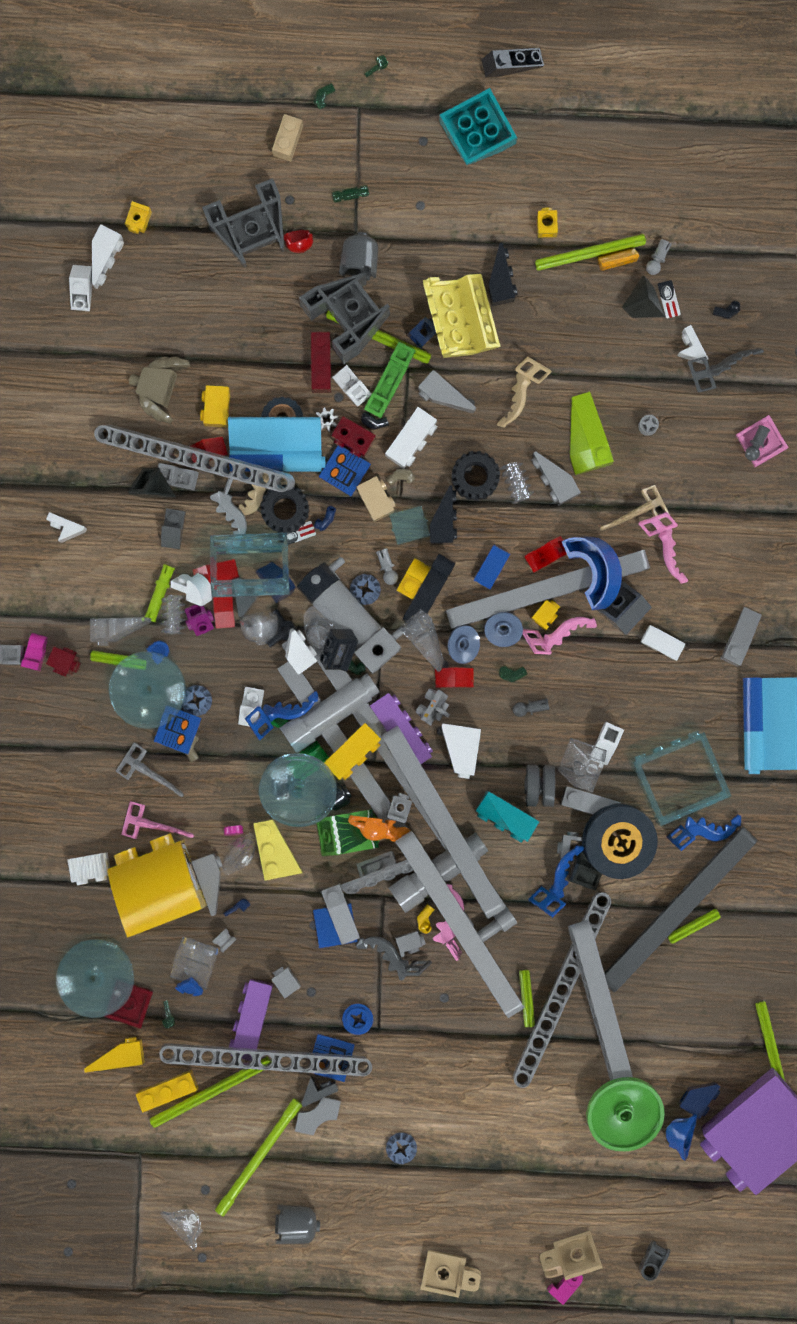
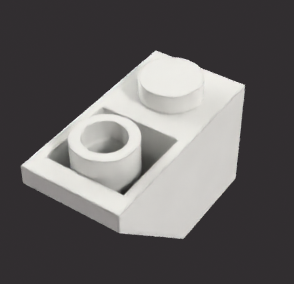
(80, 287)
(298, 653)
(609, 739)

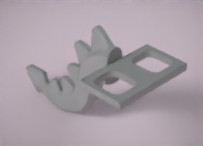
(232, 512)
(142, 768)

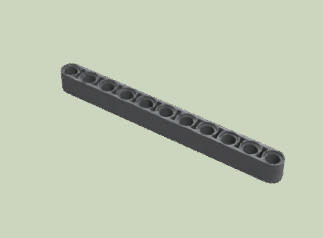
(679, 908)

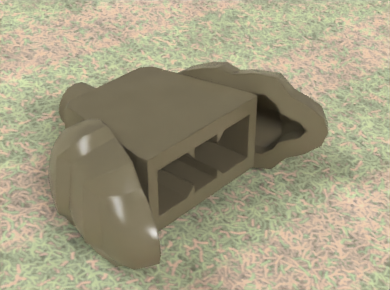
(157, 384)

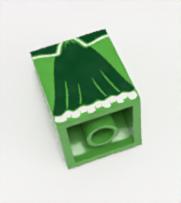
(341, 837)

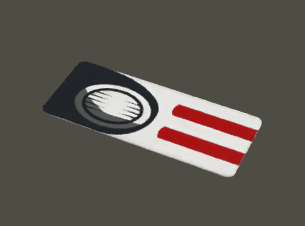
(669, 299)
(304, 532)

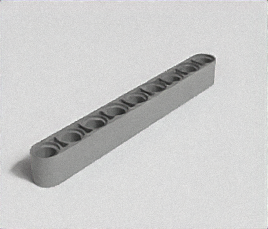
(599, 1000)

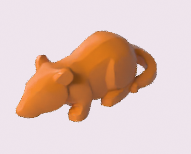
(375, 829)

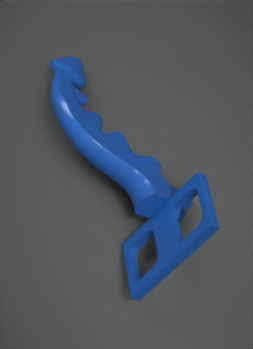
(278, 711)
(700, 828)
(556, 891)

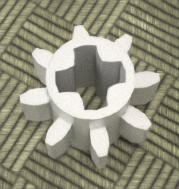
(325, 414)

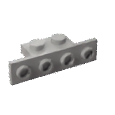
(375, 870)

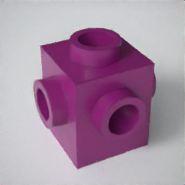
(199, 619)

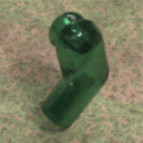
(320, 96)
(357, 669)
(511, 675)

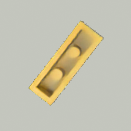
(353, 752)
(167, 1091)

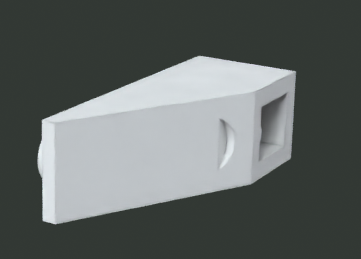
(104, 247)

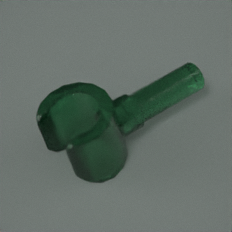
(381, 64)
(169, 1021)

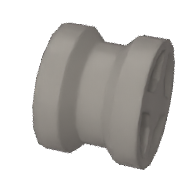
(648, 421)
(224, 940)

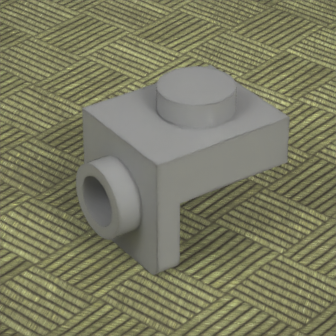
(564, 846)

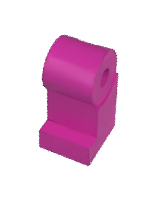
(35, 652)
(565, 1288)

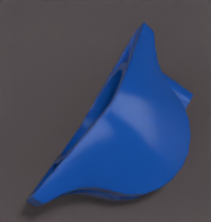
(680, 1134)

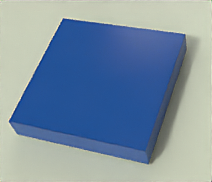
(325, 928)

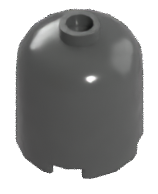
(359, 256)
(295, 1225)

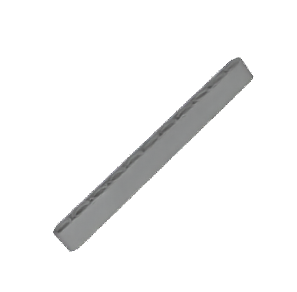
(203, 457)
(538, 592)
(442, 822)
(459, 924)
(561, 999)
(255, 1063)

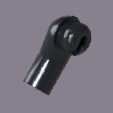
(728, 312)
(373, 423)

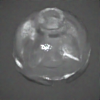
(259, 628)

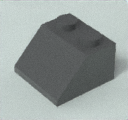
(626, 609)

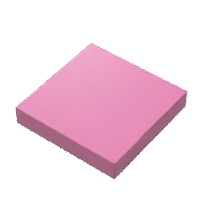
(773, 444)

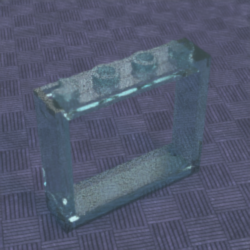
(249, 544)
(698, 805)

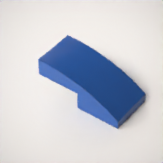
(492, 567)

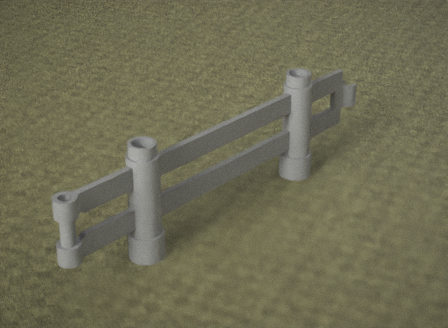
(322, 718)

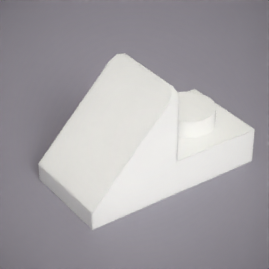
(695, 348)
(69, 530)
(251, 699)

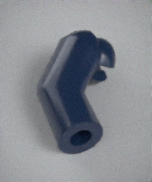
(328, 519)

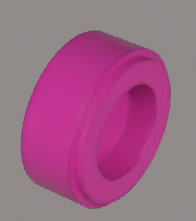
(233, 830)

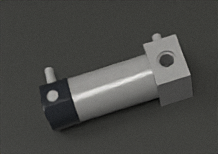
(324, 588)

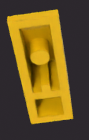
(123, 1055)

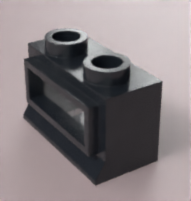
(338, 649)

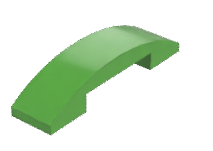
(390, 380)

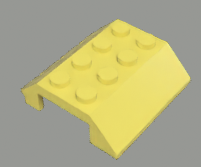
(461, 315)

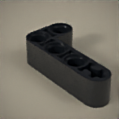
(431, 586)

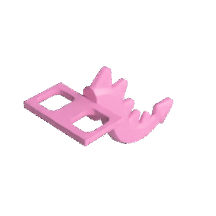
(667, 541)
(556, 637)
(145, 823)
(446, 933)

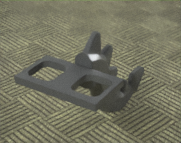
(715, 370)
(391, 954)

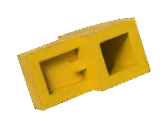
(413, 578)

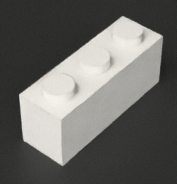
(411, 438)

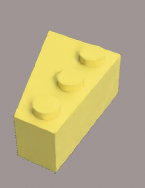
(274, 852)

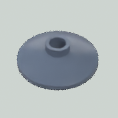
(503, 636)
(469, 644)

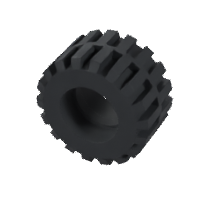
(475, 459)
(291, 524)

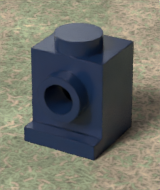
(417, 337)

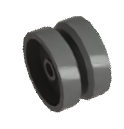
(536, 785)

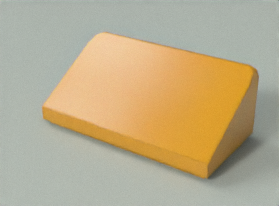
(618, 259)

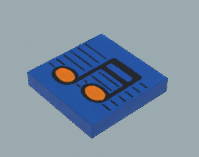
(344, 471)
(179, 732)
(330, 1045)

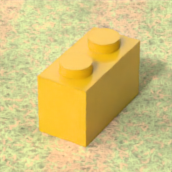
(216, 406)

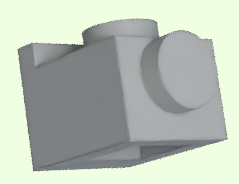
(396, 815)
(410, 942)

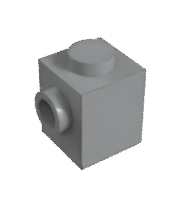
(285, 981)

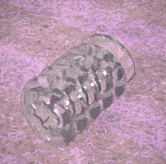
(517, 481)
(173, 614)

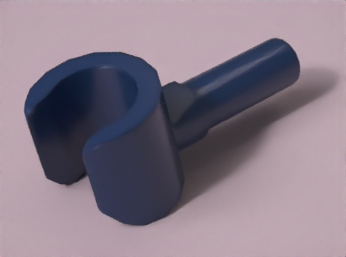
(243, 904)

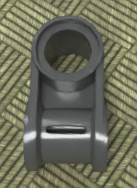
(653, 1259)

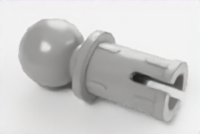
(653, 267)
(390, 576)

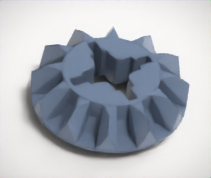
(373, 584)
(204, 705)
(403, 1139)

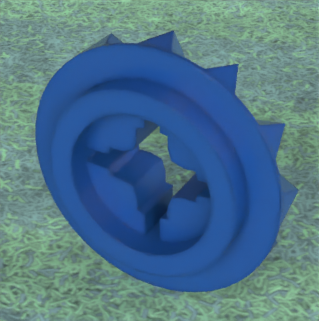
(359, 1028)

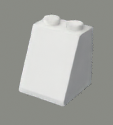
(462, 748)

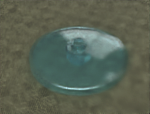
(130, 693)
(297, 790)
(112, 978)

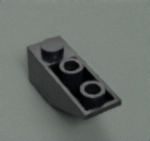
(512, 61)
(500, 283)
(442, 523)

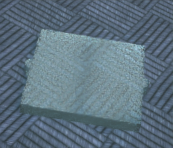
(409, 525)

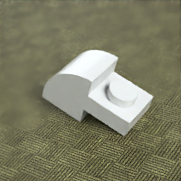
(196, 588)

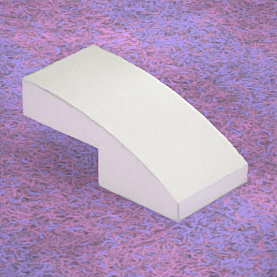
(351, 385)
(662, 642)

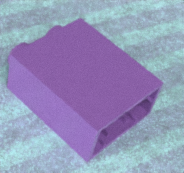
(755, 1133)

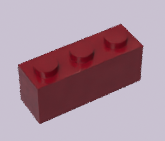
(321, 362)

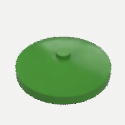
(625, 1114)

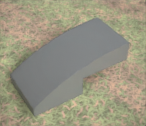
(179, 477)
(11, 654)

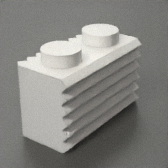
(88, 868)

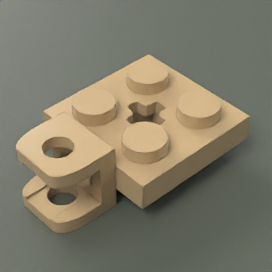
(561, 1258)
(458, 1274)

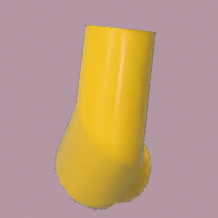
(423, 919)

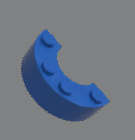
(604, 567)

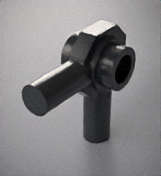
(283, 629)

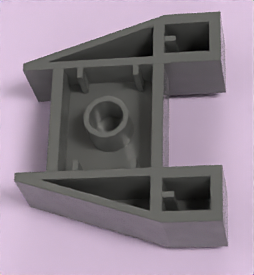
(251, 227)
(352, 311)

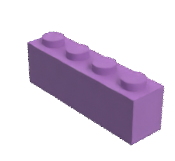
(391, 716)
(252, 1016)

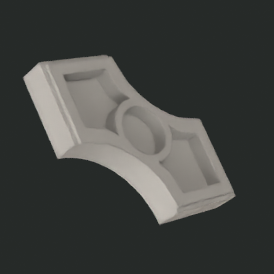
(309, 1120)

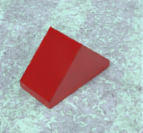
(213, 445)
(454, 678)

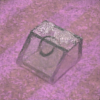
(582, 764)
(194, 961)

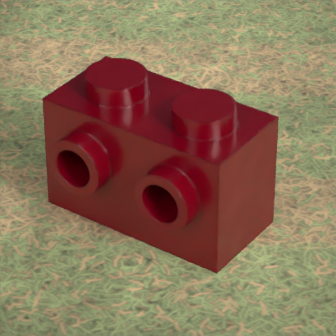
(355, 435)
(64, 661)

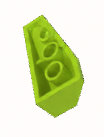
(588, 440)

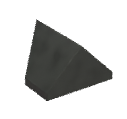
(643, 301)
(151, 484)
(584, 873)

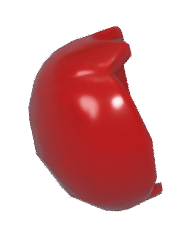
(298, 241)

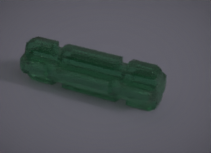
(351, 193)

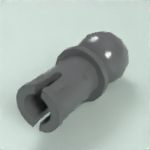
(752, 453)
(520, 709)

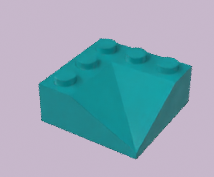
(478, 128)
(506, 817)

